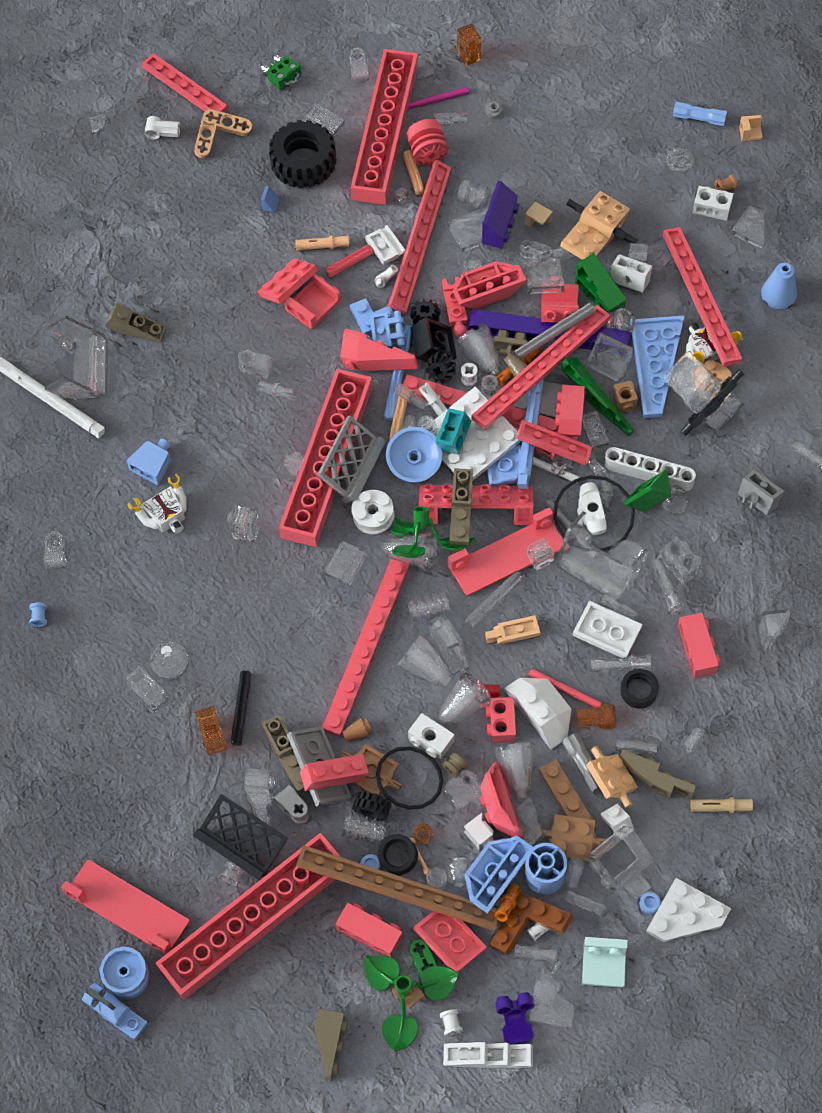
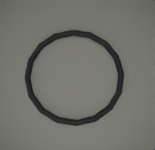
(394, 801)

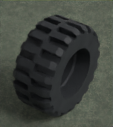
(298, 136)

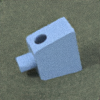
(151, 461)

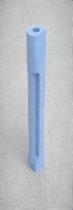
(527, 449)

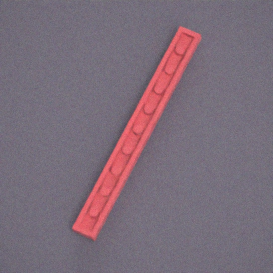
(419, 237)
(702, 297)
(539, 368)
(450, 396)
(365, 648)

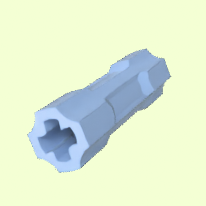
(686, 111)

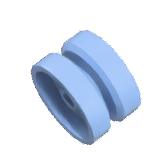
(120, 961)

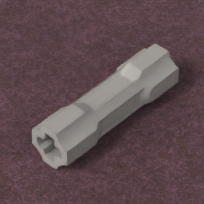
(577, 751)

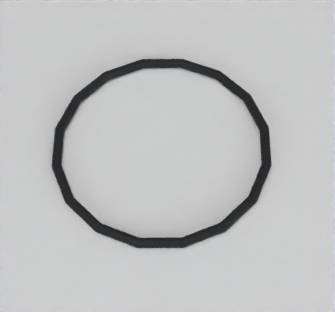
(597, 478)

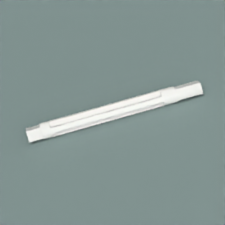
(53, 400)

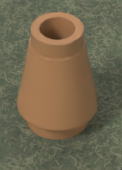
(358, 729)

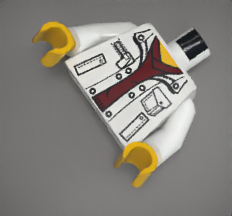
(701, 344)
(164, 509)

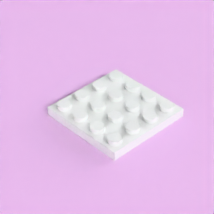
(480, 446)

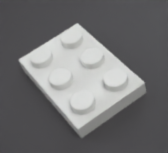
(607, 630)

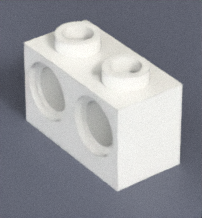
(712, 203)

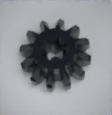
(425, 309)
(440, 367)

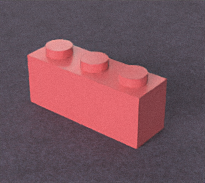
(570, 408)
(698, 645)
(334, 772)
(369, 929)

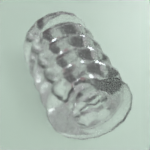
(428, 606)
(364, 829)

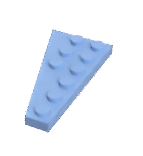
(654, 354)

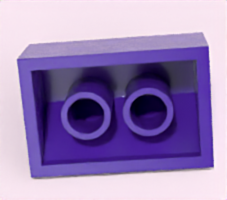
(499, 216)

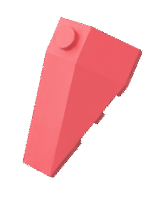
(366, 355)

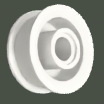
(373, 501)

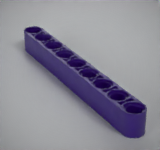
(533, 327)

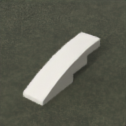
(488, 1055)

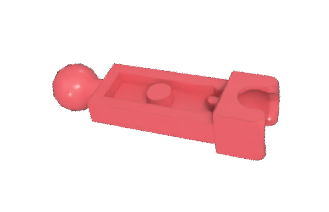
(455, 312)

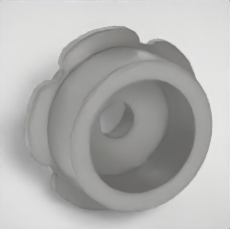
(493, 110)

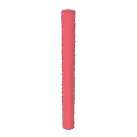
(566, 689)

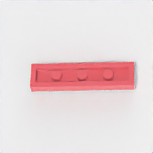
(554, 442)

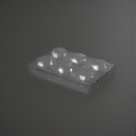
(468, 229)
(544, 276)

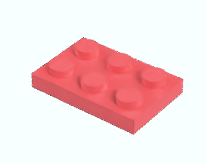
(287, 281)
(450, 940)

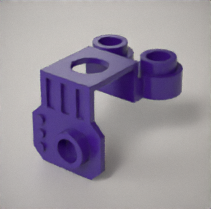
(517, 1028)

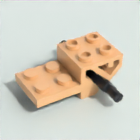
(596, 226)

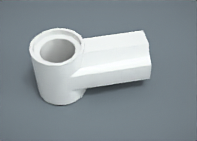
(156, 127)

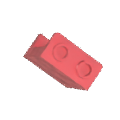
(313, 302)

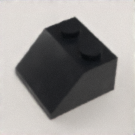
(431, 338)

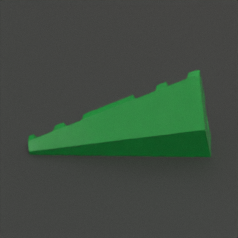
(597, 398)

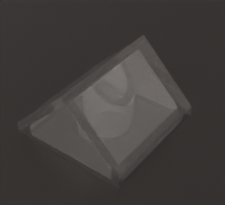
(772, 626)

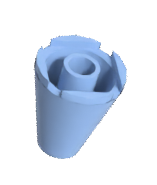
(780, 287)

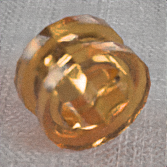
(421, 840)

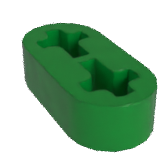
(418, 961)

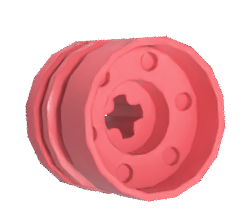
(427, 142)

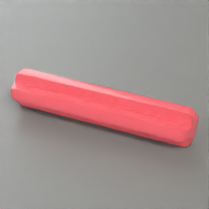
(349, 261)

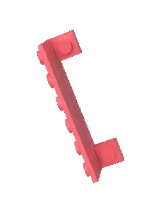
(482, 497)
(504, 556)
(126, 907)

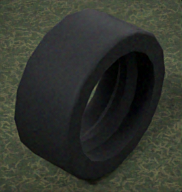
(639, 674)
(386, 843)

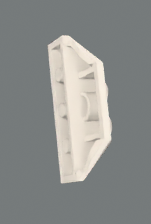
(542, 708)

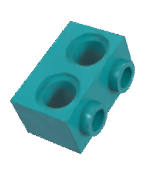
(453, 431)

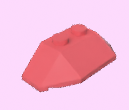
(488, 284)
(499, 803)

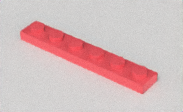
(182, 84)

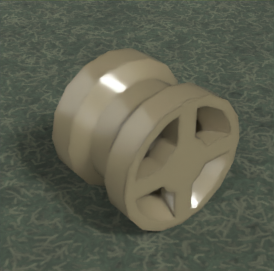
(454, 765)

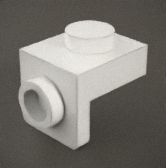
(616, 817)

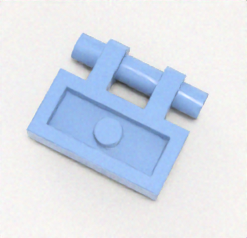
(381, 328)

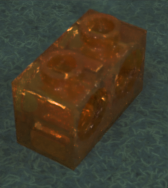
(211, 730)

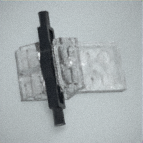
(704, 393)

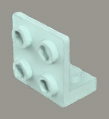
(604, 962)

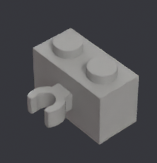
(760, 492)

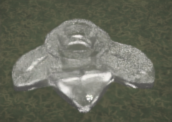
(463, 792)

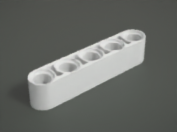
(642, 462)

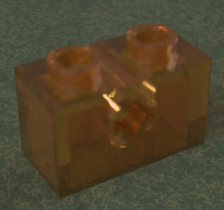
(469, 44)

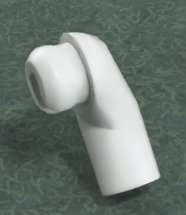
(384, 277)

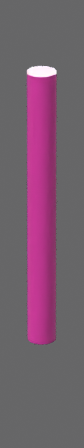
(440, 97)

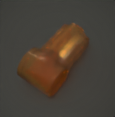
(602, 716)

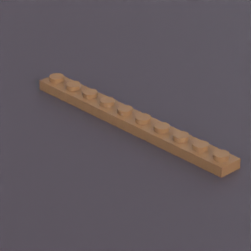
(395, 887)

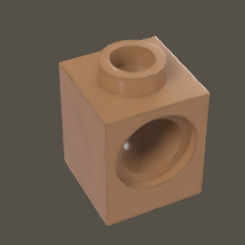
(625, 389)

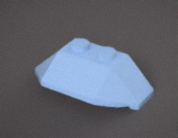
(495, 870)

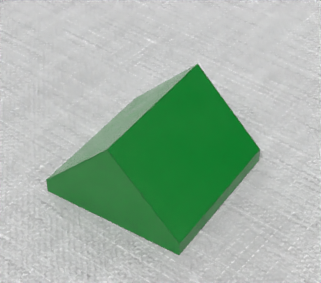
(650, 493)

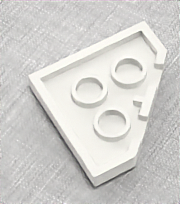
(686, 913)

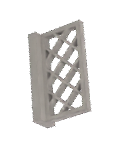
(361, 470)

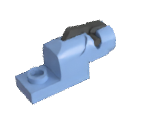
(114, 1011)

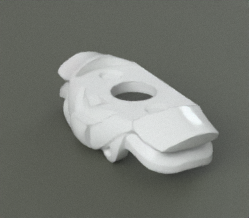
(595, 520)

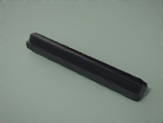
(240, 708)

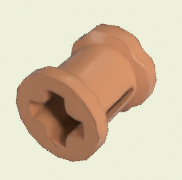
(726, 184)

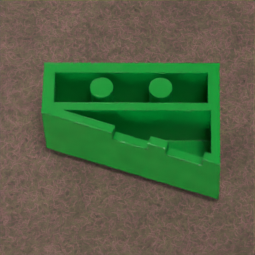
(598, 285)

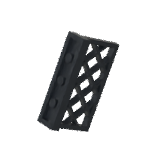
(235, 854)

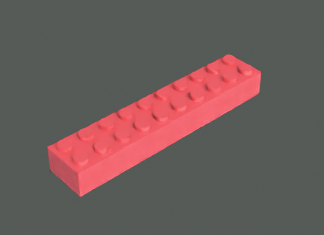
(384, 127)
(312, 496)
(243, 922)

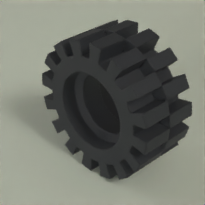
(372, 806)

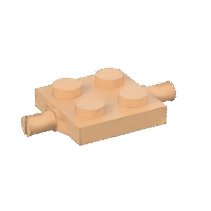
(612, 776)

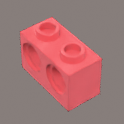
(504, 720)

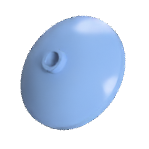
(413, 442)

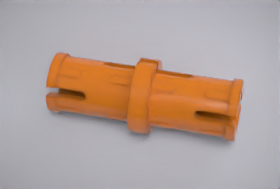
(507, 902)

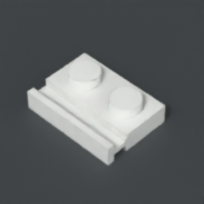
(385, 245)

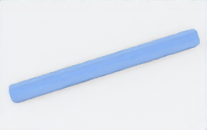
(396, 378)

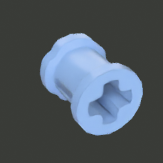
(38, 614)

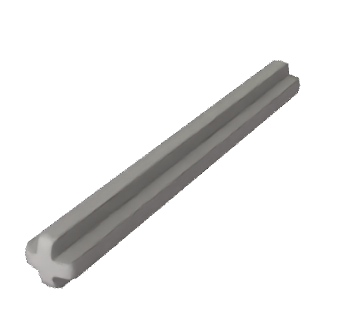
(554, 331)

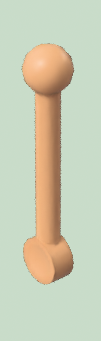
(425, 868)

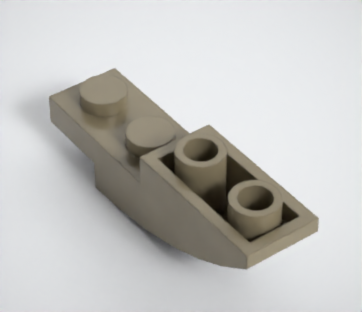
(461, 506)
(277, 735)
(647, 772)

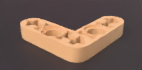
(212, 126)

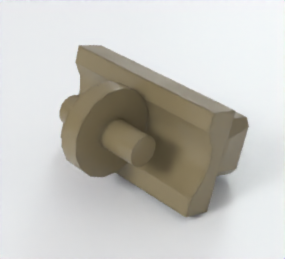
(509, 345)

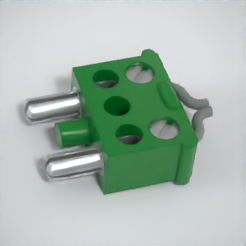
(282, 72)

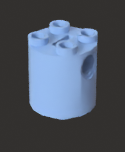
(545, 868)

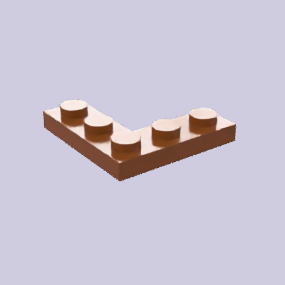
(528, 910)

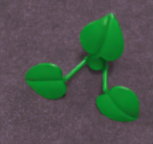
(421, 520)
(383, 970)

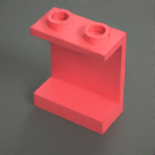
(560, 304)

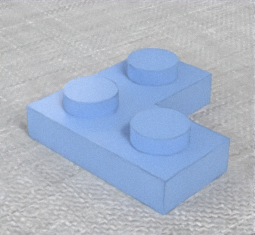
(361, 311)

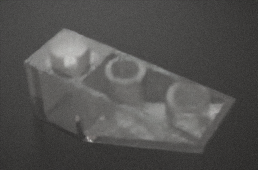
(257, 789)

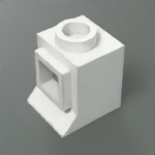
(479, 832)

